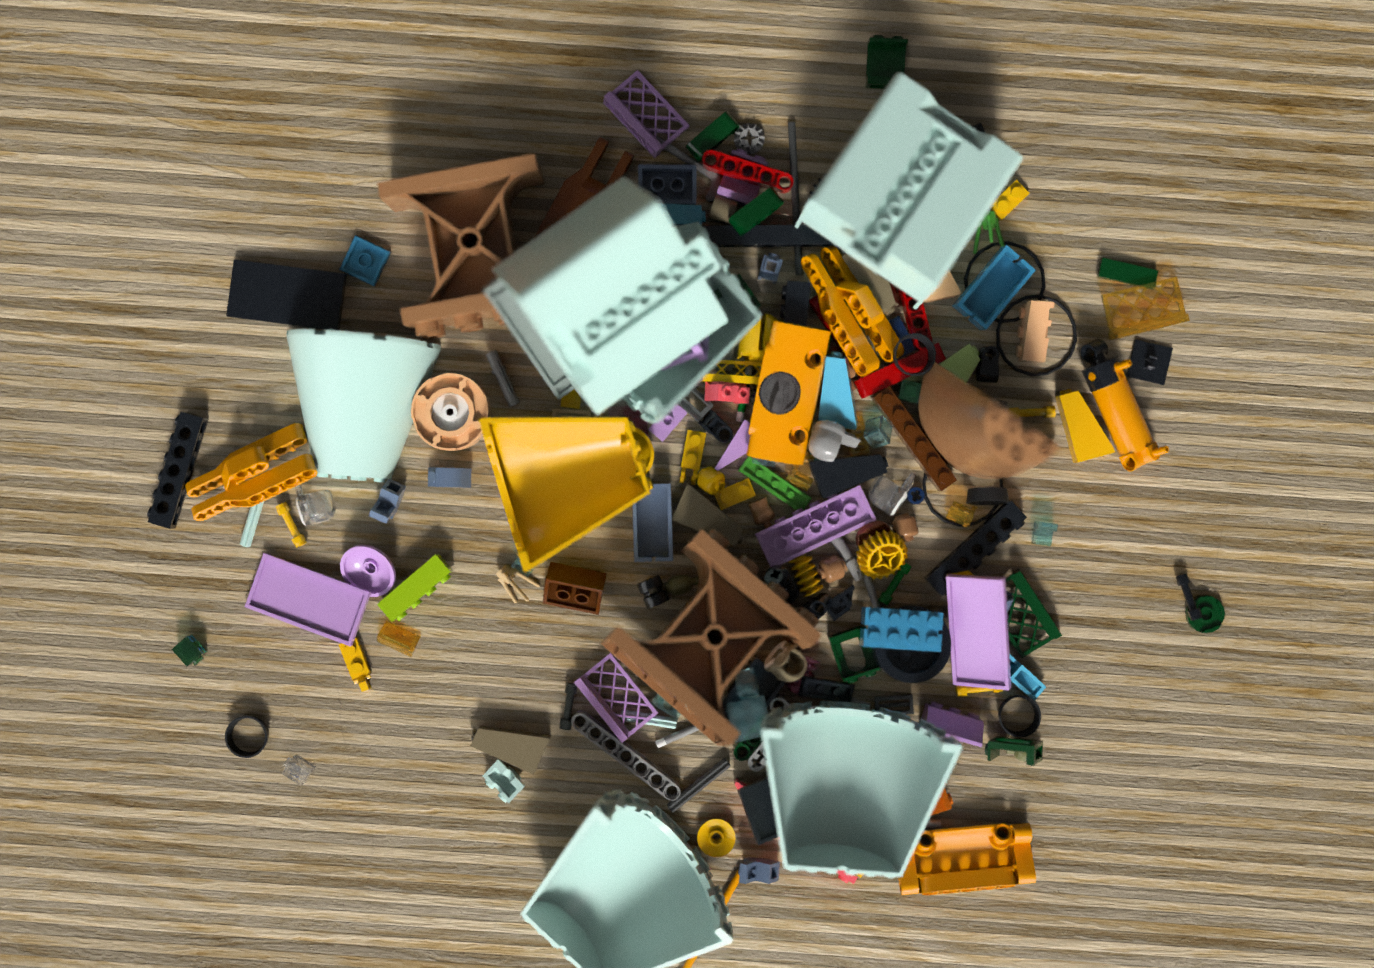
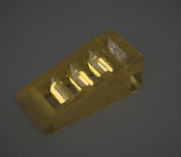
(865, 450)

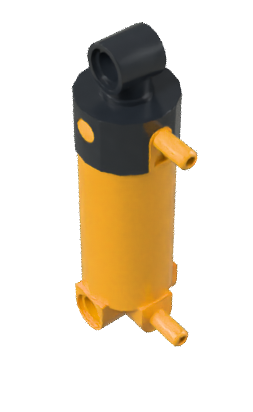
(1119, 406)

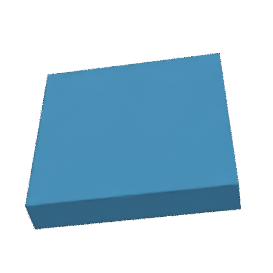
(365, 260)

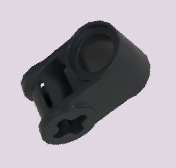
(988, 366)
(715, 426)
(816, 608)

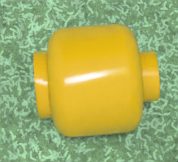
(711, 480)

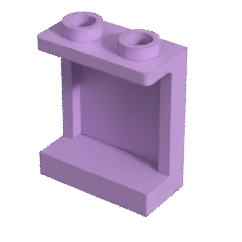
(739, 190)

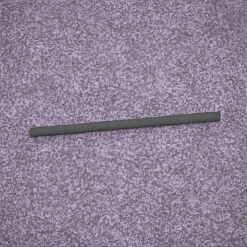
(795, 191)

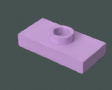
(668, 423)

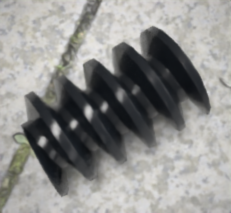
(782, 577)

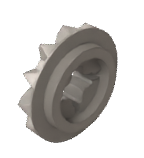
(742, 132)

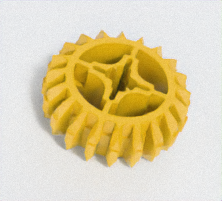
(893, 551)

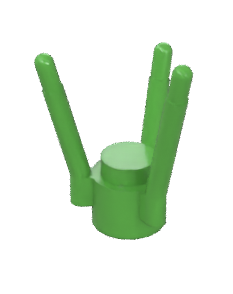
(989, 222)

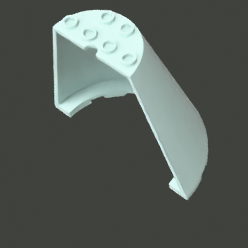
(357, 397)

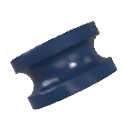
(921, 494)

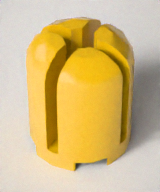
(753, 344)

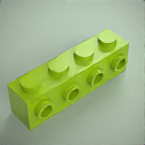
(417, 585)

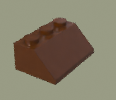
(574, 588)

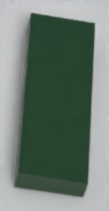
(1126, 272)

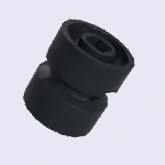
(655, 598)

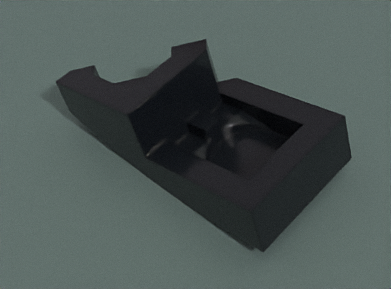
(841, 603)

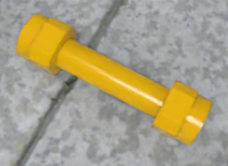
(1047, 412)
(298, 539)
(964, 690)

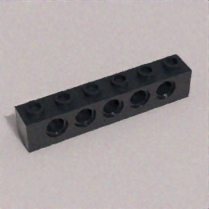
(186, 464)
(1016, 521)

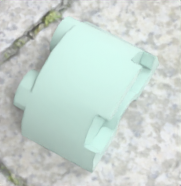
(505, 780)

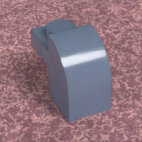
(449, 477)
(388, 501)
(759, 870)

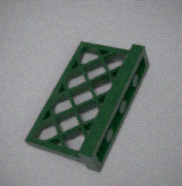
(1037, 609)

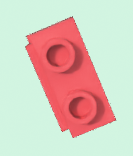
(727, 392)

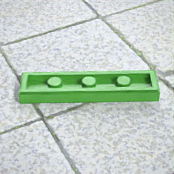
(775, 484)

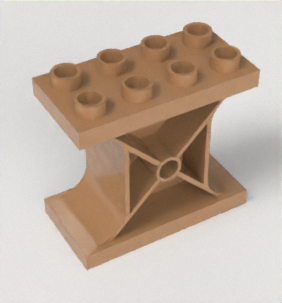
(458, 210)
(738, 617)

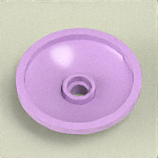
(368, 569)

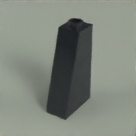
(846, 472)

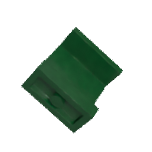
(884, 60)

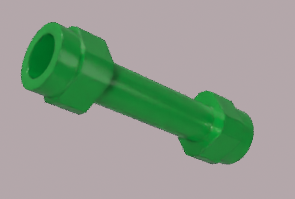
(885, 597)

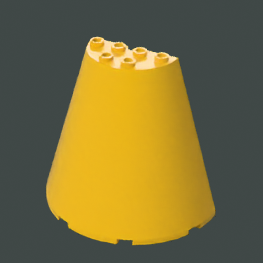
(562, 478)

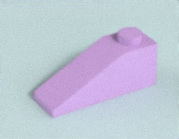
(737, 446)

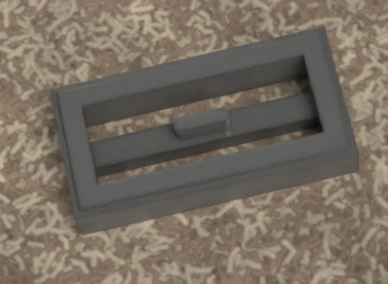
(898, 704)

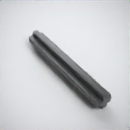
(699, 784)

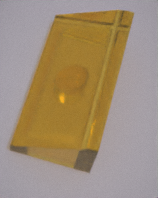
(398, 638)

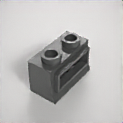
(688, 407)

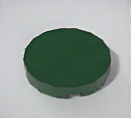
(1212, 613)

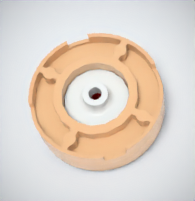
(432, 408)

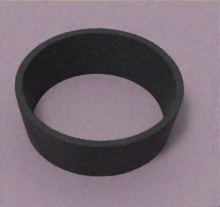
(930, 348)
(987, 496)
(1032, 728)
(230, 742)

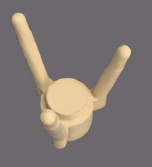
(506, 576)

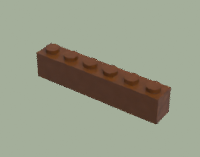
(914, 439)

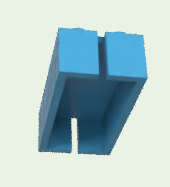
(993, 288)
(901, 629)

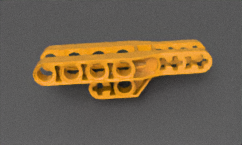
(840, 318)
(247, 463)

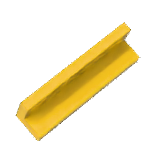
(748, 380)

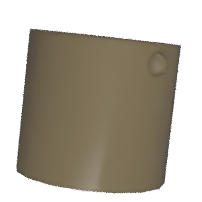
(722, 209)

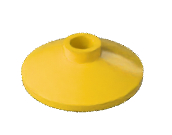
(716, 847)

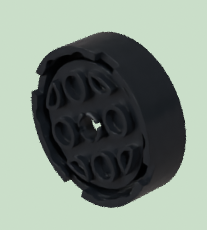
(913, 665)

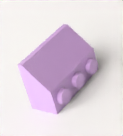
(961, 726)

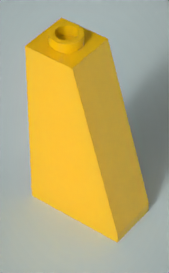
(1081, 428)

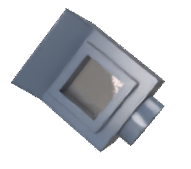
(770, 267)

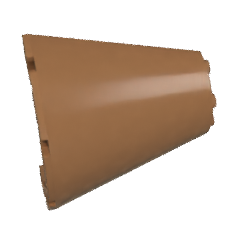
(976, 432)

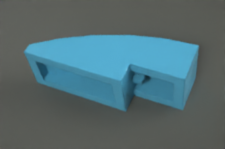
(1025, 679)

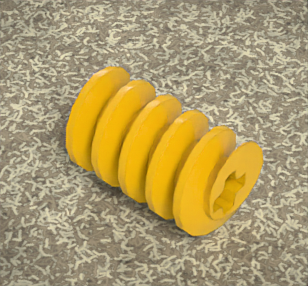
(806, 575)

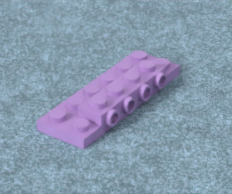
(815, 526)

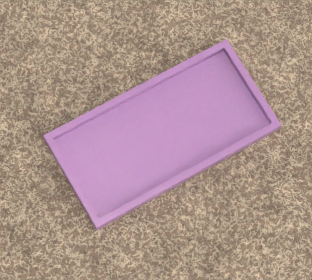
(308, 599)
(978, 631)

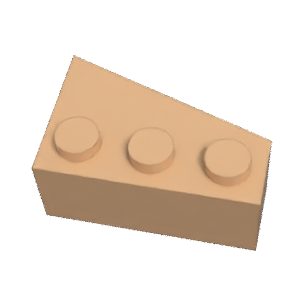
(1033, 331)

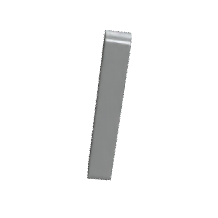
(630, 764)

